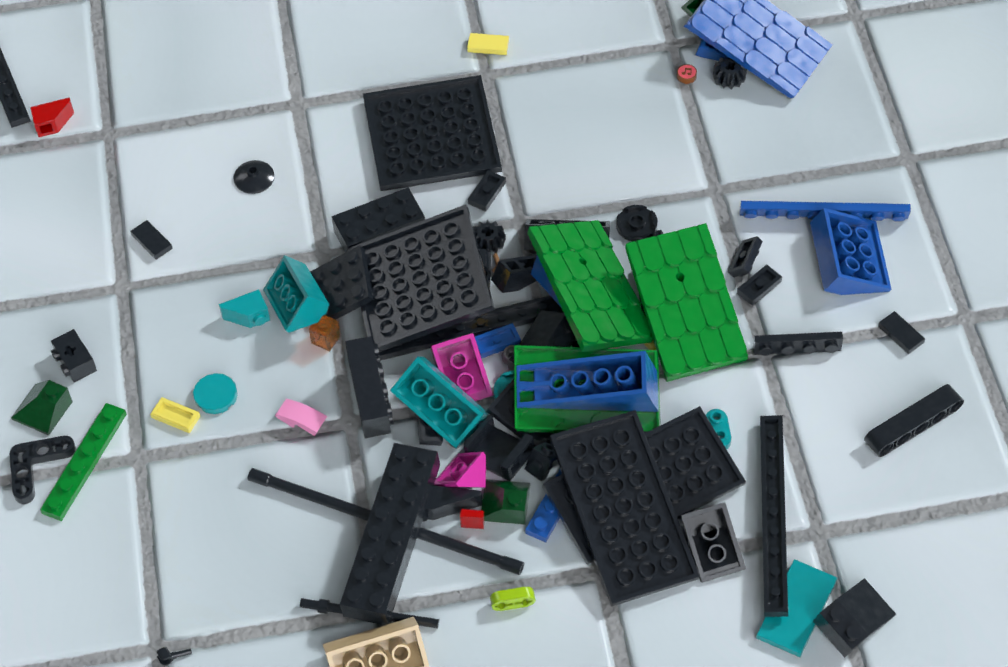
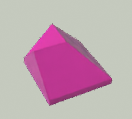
(464, 471)

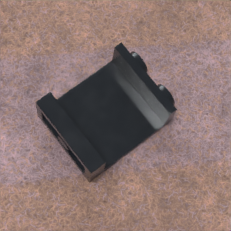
(503, 451)

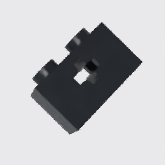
(73, 355)

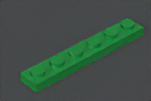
(83, 462)

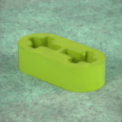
(512, 598)

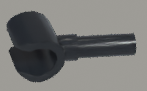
(165, 657)

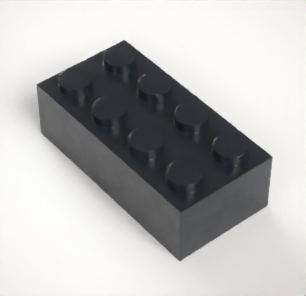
(376, 218)
(369, 386)

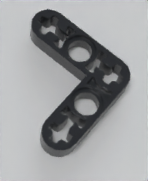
(31, 457)

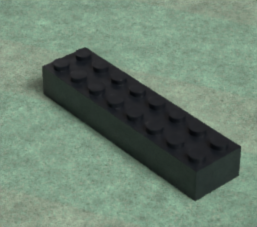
(390, 534)

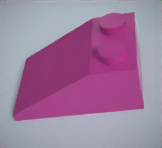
(463, 365)

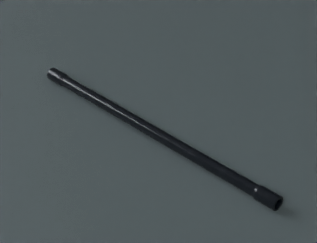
(504, 562)

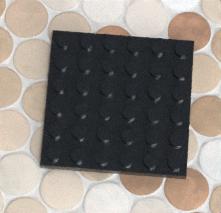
(431, 133)
(424, 279)

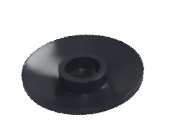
(253, 177)

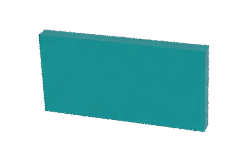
(807, 597)

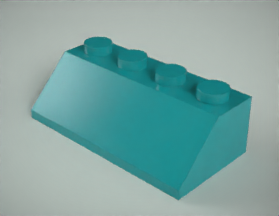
(295, 295)
(439, 401)

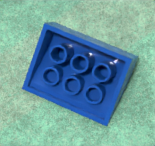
(849, 254)

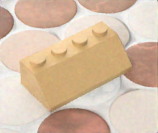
(385, 646)

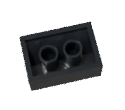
(548, 330)

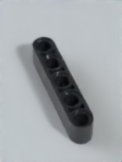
(913, 420)

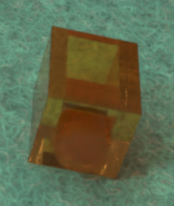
(325, 333)

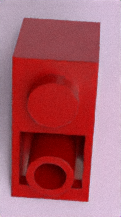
(51, 116)

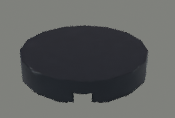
(636, 222)

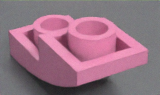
(299, 414)

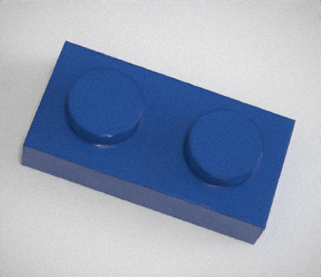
(497, 340)

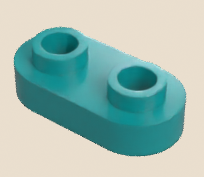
(720, 426)

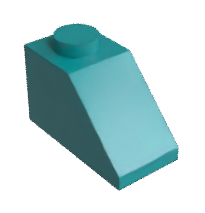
(246, 310)

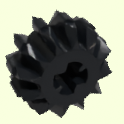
(729, 73)
(490, 236)

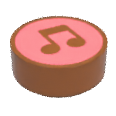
(686, 73)

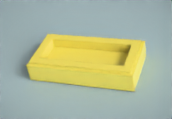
(488, 44)
(175, 415)

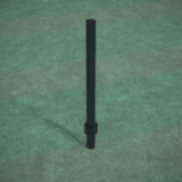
(324, 606)

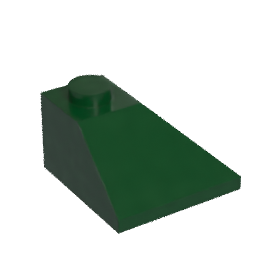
(43, 406)
(505, 501)

